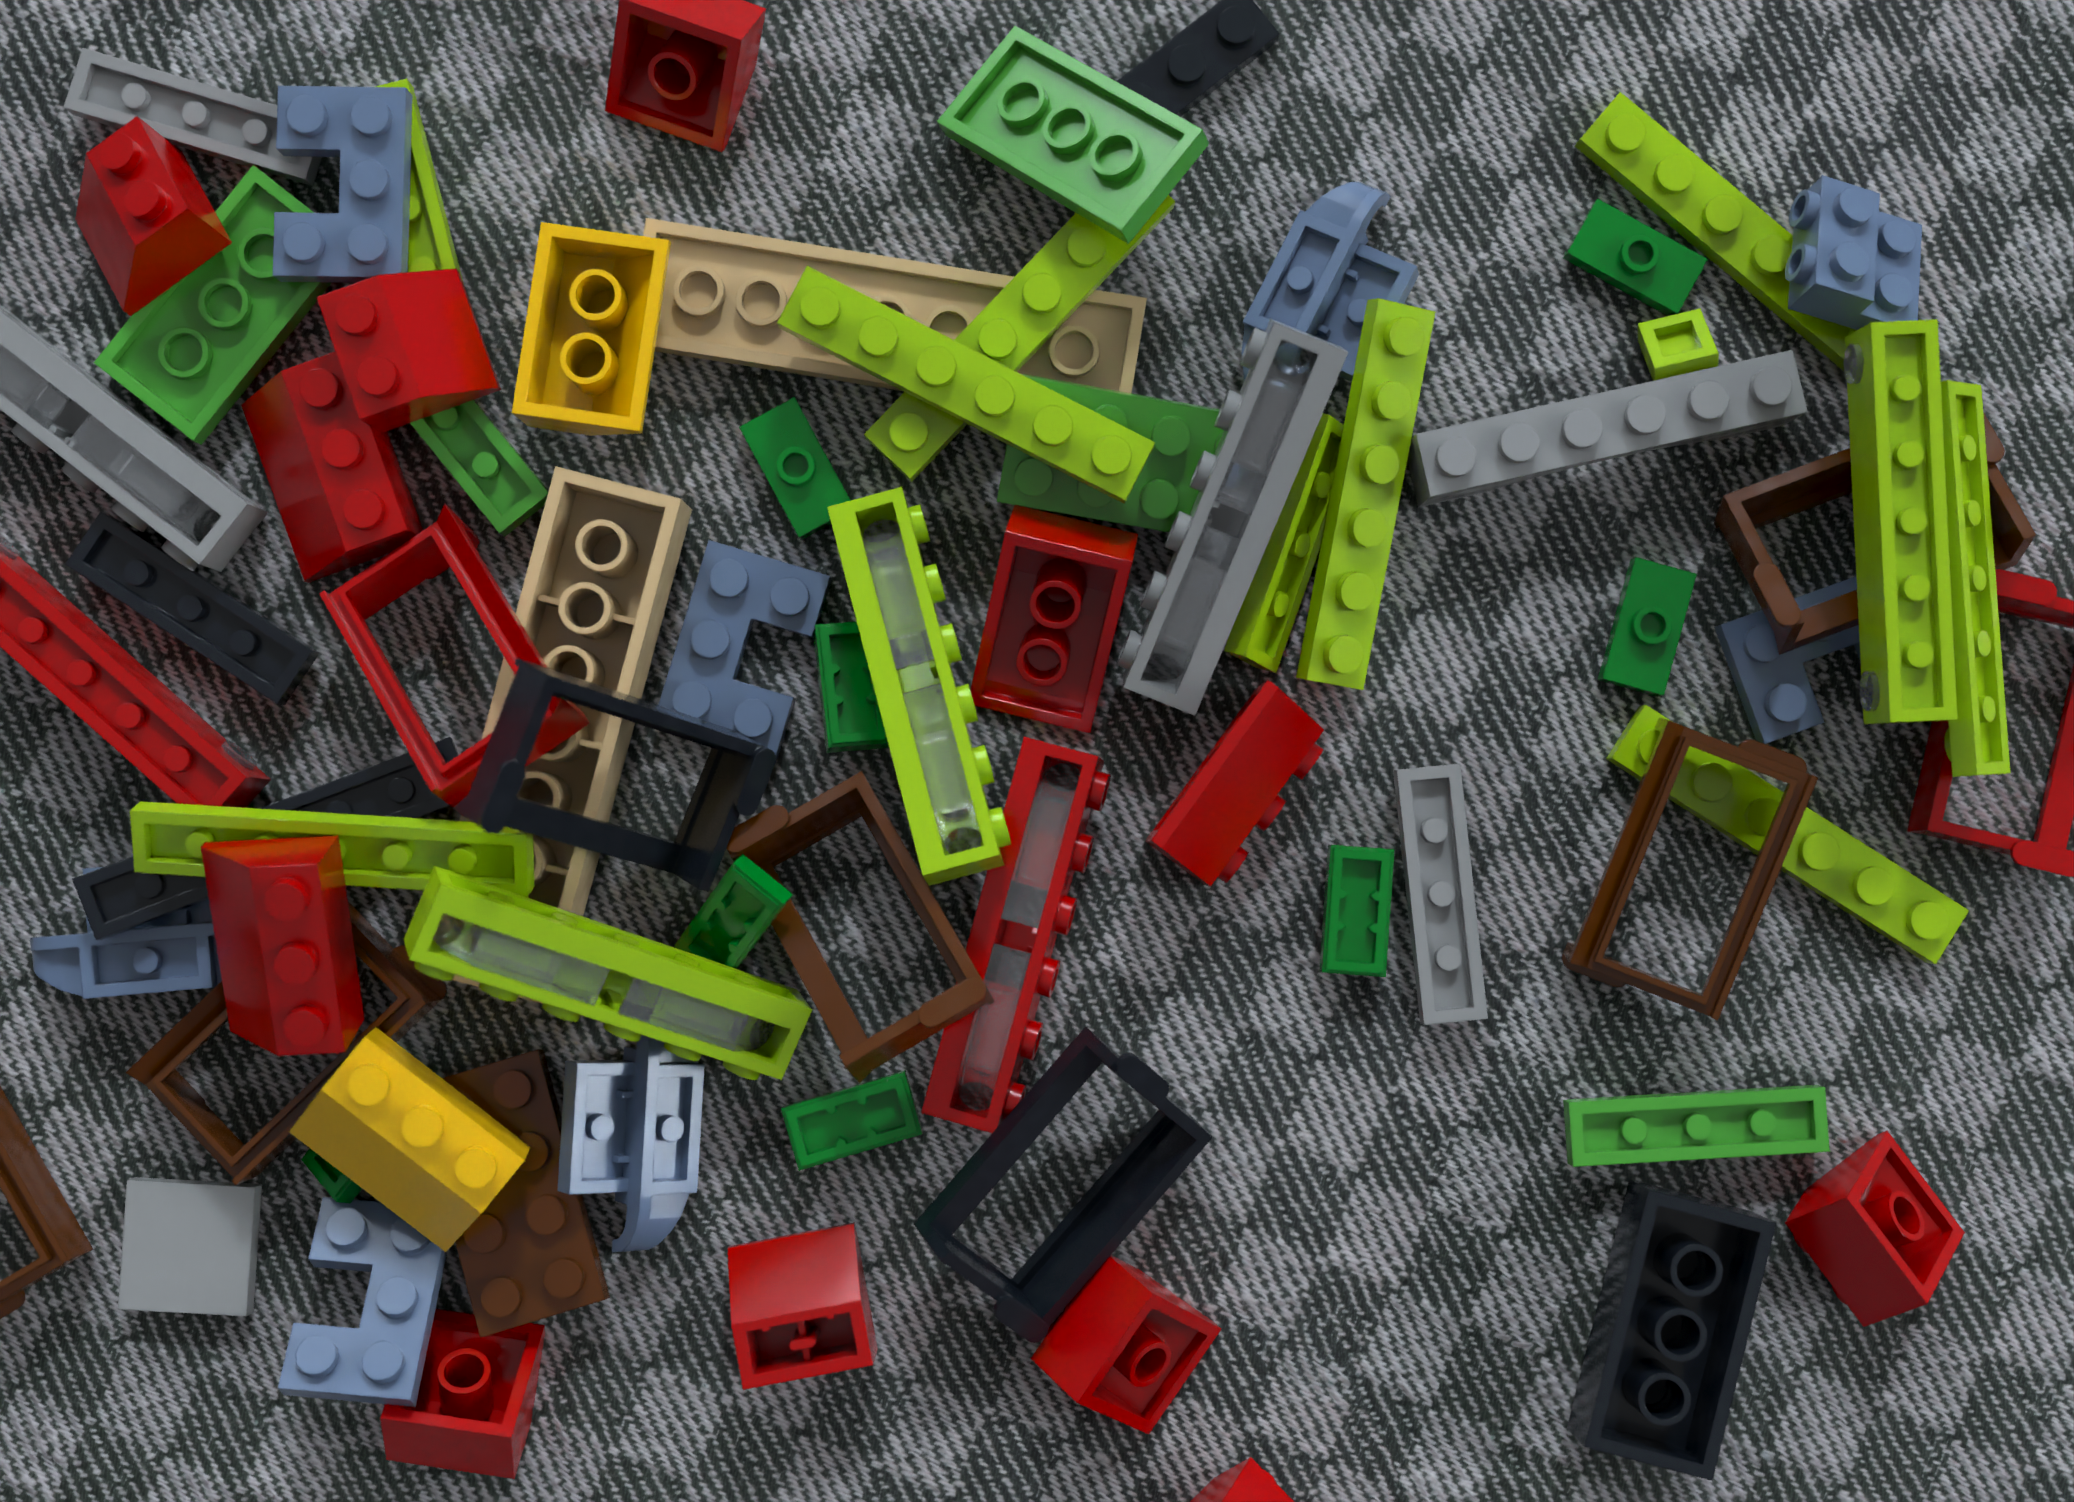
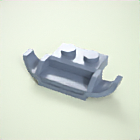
(1330, 272)
(150, 958)
(635, 1134)

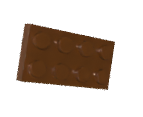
(531, 1244)

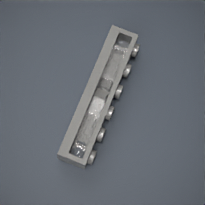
(120, 452)
(1232, 515)

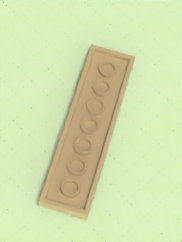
(733, 286)

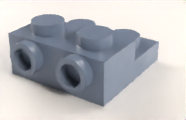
(1851, 258)

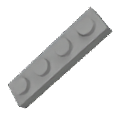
(184, 113)
(1440, 894)

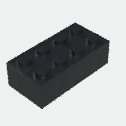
(1670, 1329)

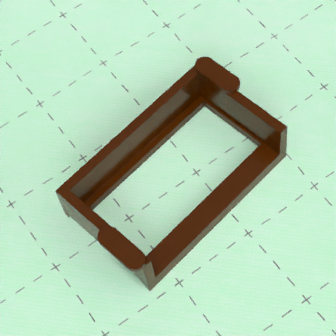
(1816, 484)
(777, 836)
(1633, 841)
(158, 1067)
(38, 1208)

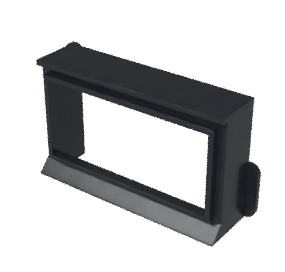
(727, 787)
(1102, 1215)

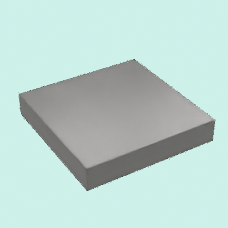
(190, 1246)

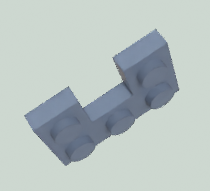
(373, 139)
(726, 600)
(1775, 685)
(388, 1350)

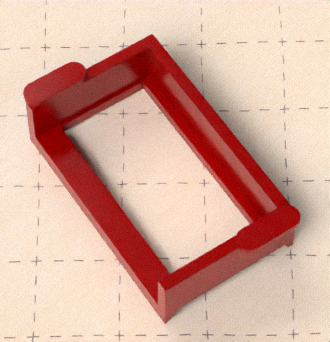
(424, 557)
(2038, 601)

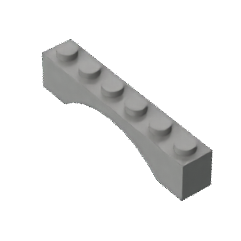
(1605, 426)

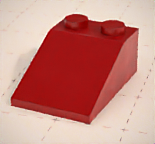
(1052, 618)

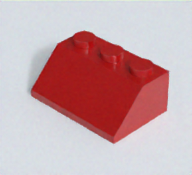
(329, 470)
(1238, 786)
(285, 943)

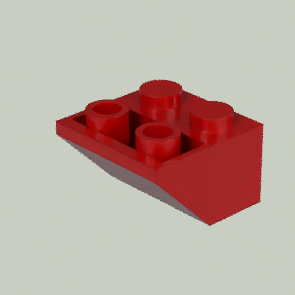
(800, 1306)

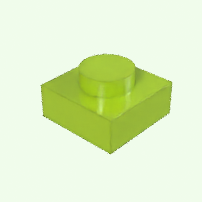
(1677, 344)

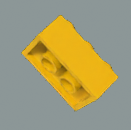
(590, 331)
(410, 1139)

